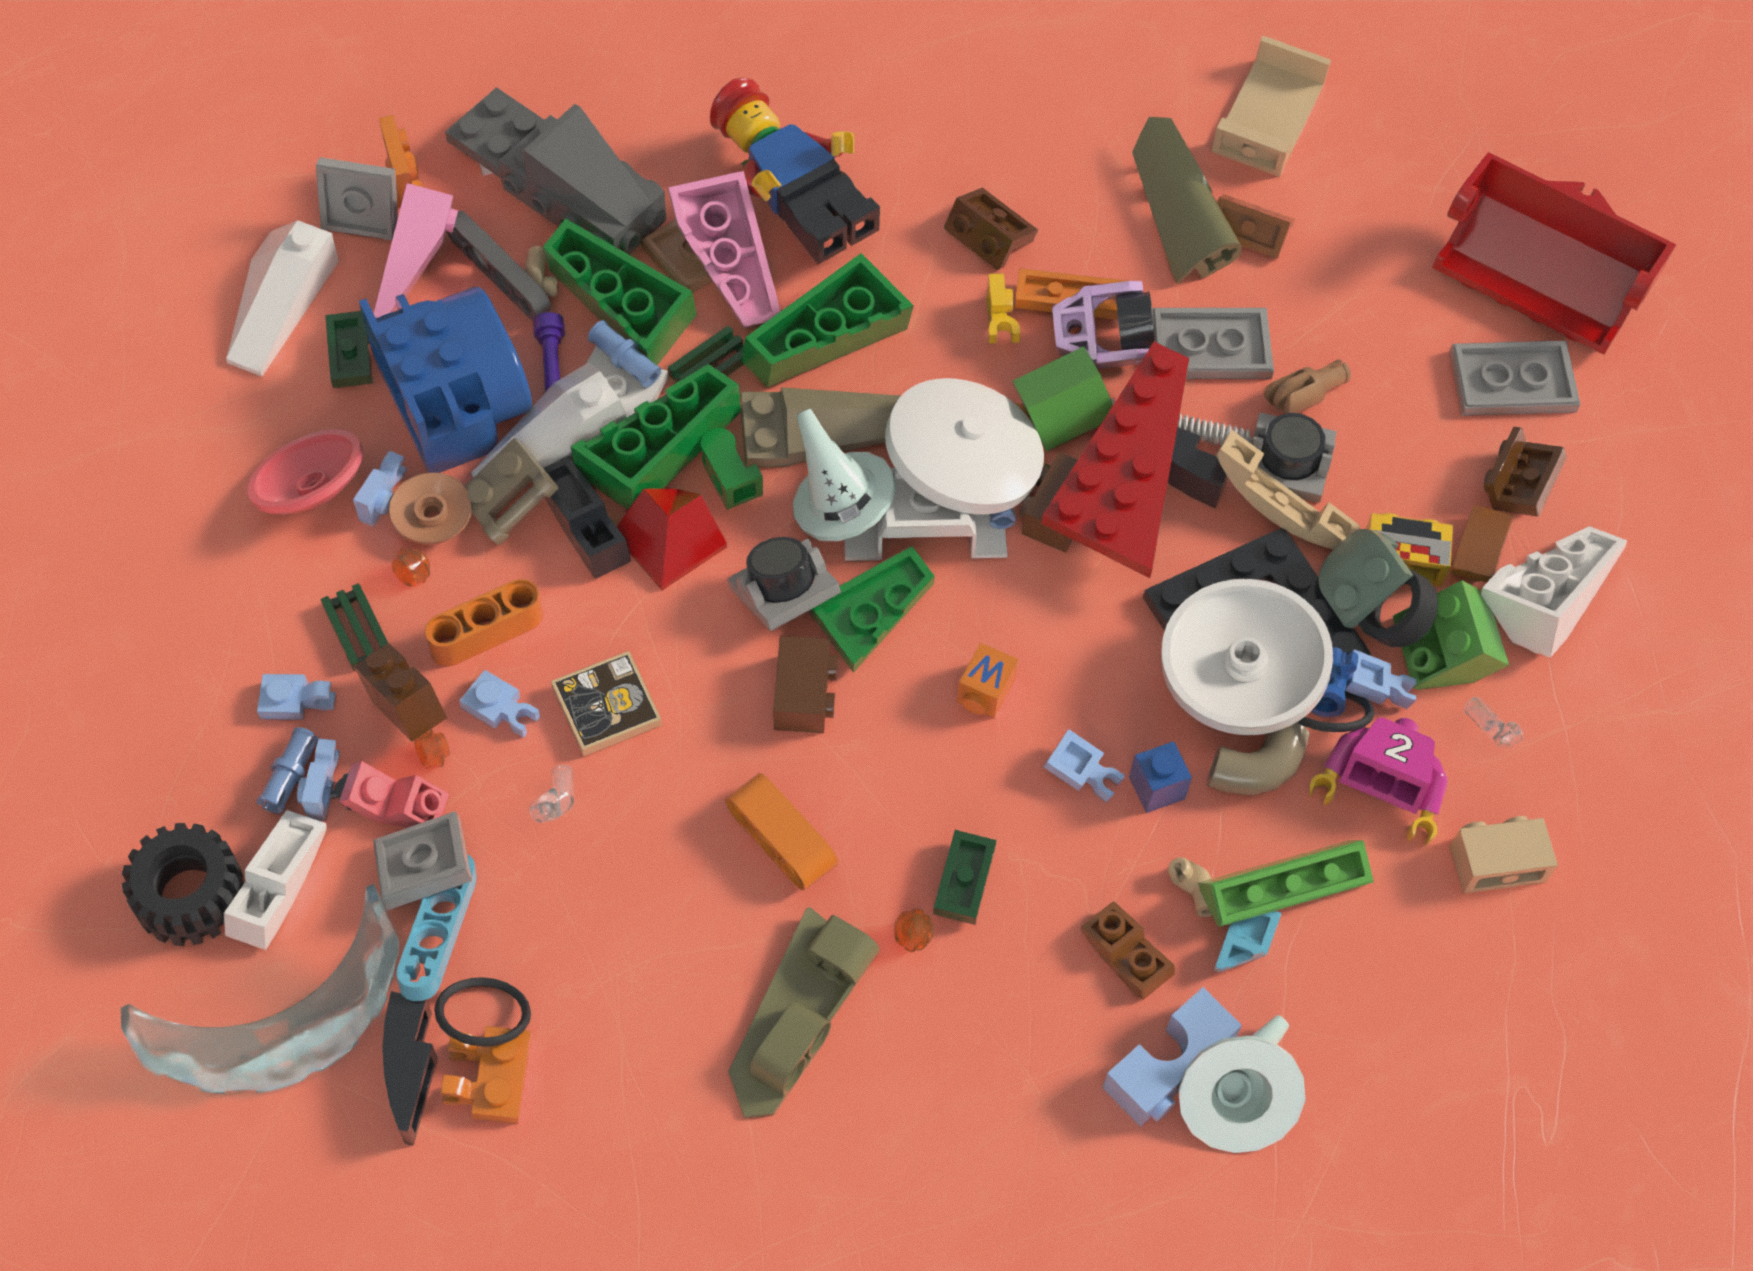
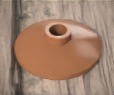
(427, 495)

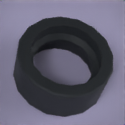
(1415, 622)

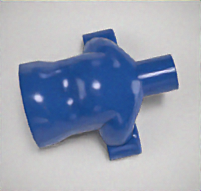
(1334, 699)

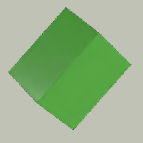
(1064, 398)

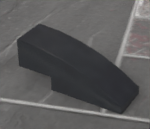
(1196, 471)
(586, 520)
(407, 1062)

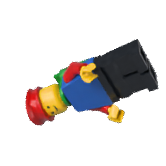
(795, 171)

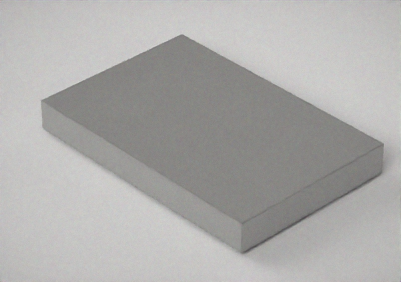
(1218, 341)
(1514, 378)

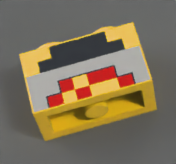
(1422, 543)

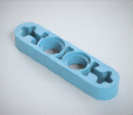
(433, 924)

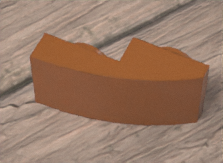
(1482, 544)
(1126, 950)

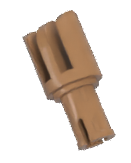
(1306, 387)

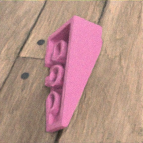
(725, 236)
(416, 239)

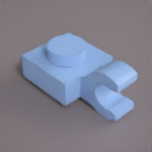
(289, 694)

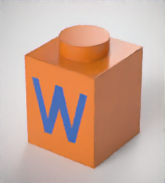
(987, 680)

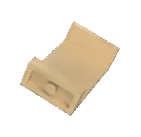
(1272, 106)

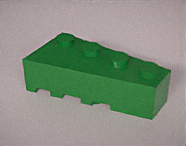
(621, 289)
(827, 322)
(659, 437)

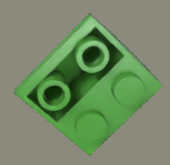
(1460, 643)

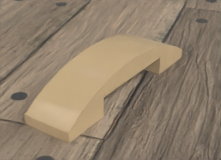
(1276, 501)

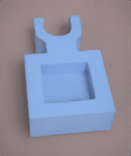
(377, 491)
(1376, 682)
(495, 701)
(1077, 762)
(316, 787)

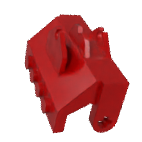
(1550, 251)

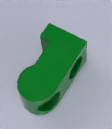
(726, 470)

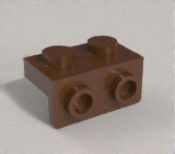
(1523, 474)

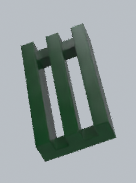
(710, 353)
(343, 600)

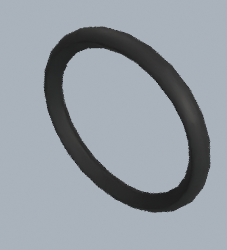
(1343, 727)
(482, 1041)

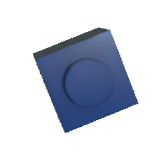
(1160, 777)

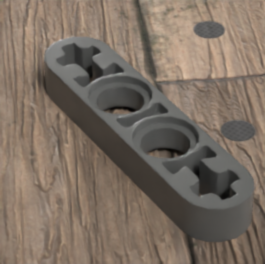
(499, 266)

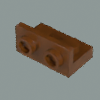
(988, 227)

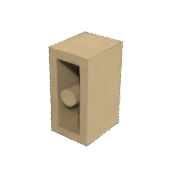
(1503, 854)

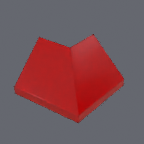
(670, 533)

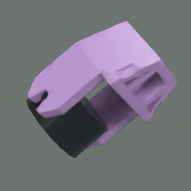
(1134, 322)

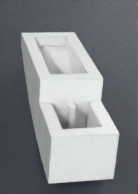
(274, 880)

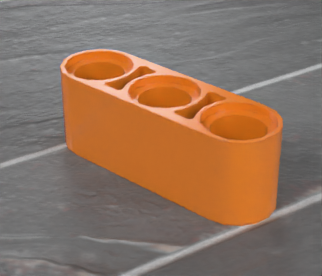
(493, 605)
(781, 831)

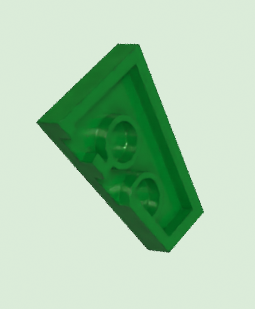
(873, 605)

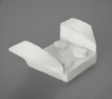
(917, 516)

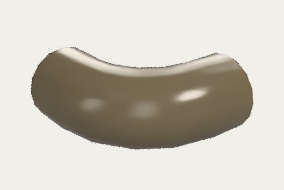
(1260, 770)

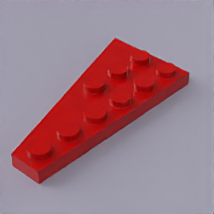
(1122, 476)

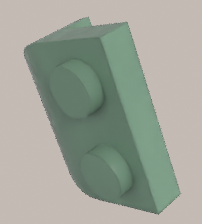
(1361, 575)

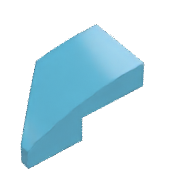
(1247, 940)

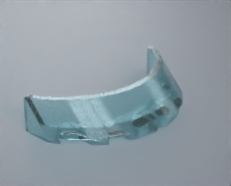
(285, 1045)

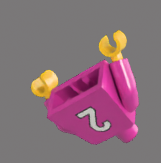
(1392, 765)

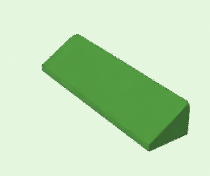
(1287, 882)

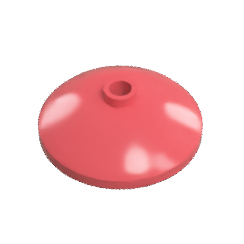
(306, 472)

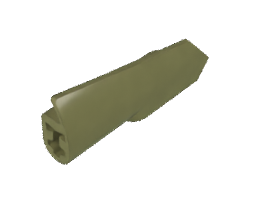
(1182, 203)
(798, 1010)

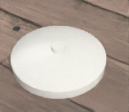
(964, 446)
(1246, 656)

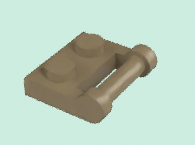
(501, 482)

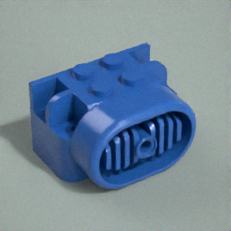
(449, 374)

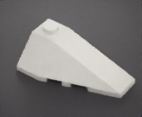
(278, 291)
(563, 416)
(1551, 590)

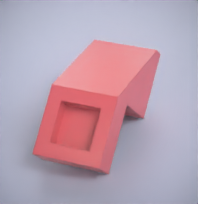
(389, 800)

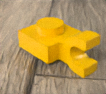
(999, 302)

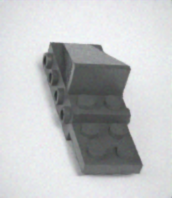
(561, 169)

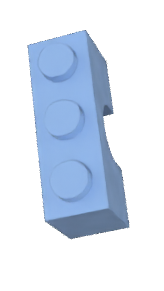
(1146, 1084)

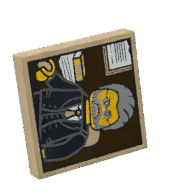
(606, 703)

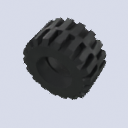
(161, 861)

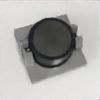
(1294, 450)
(781, 578)

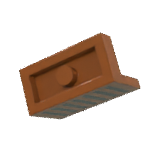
(1256, 226)

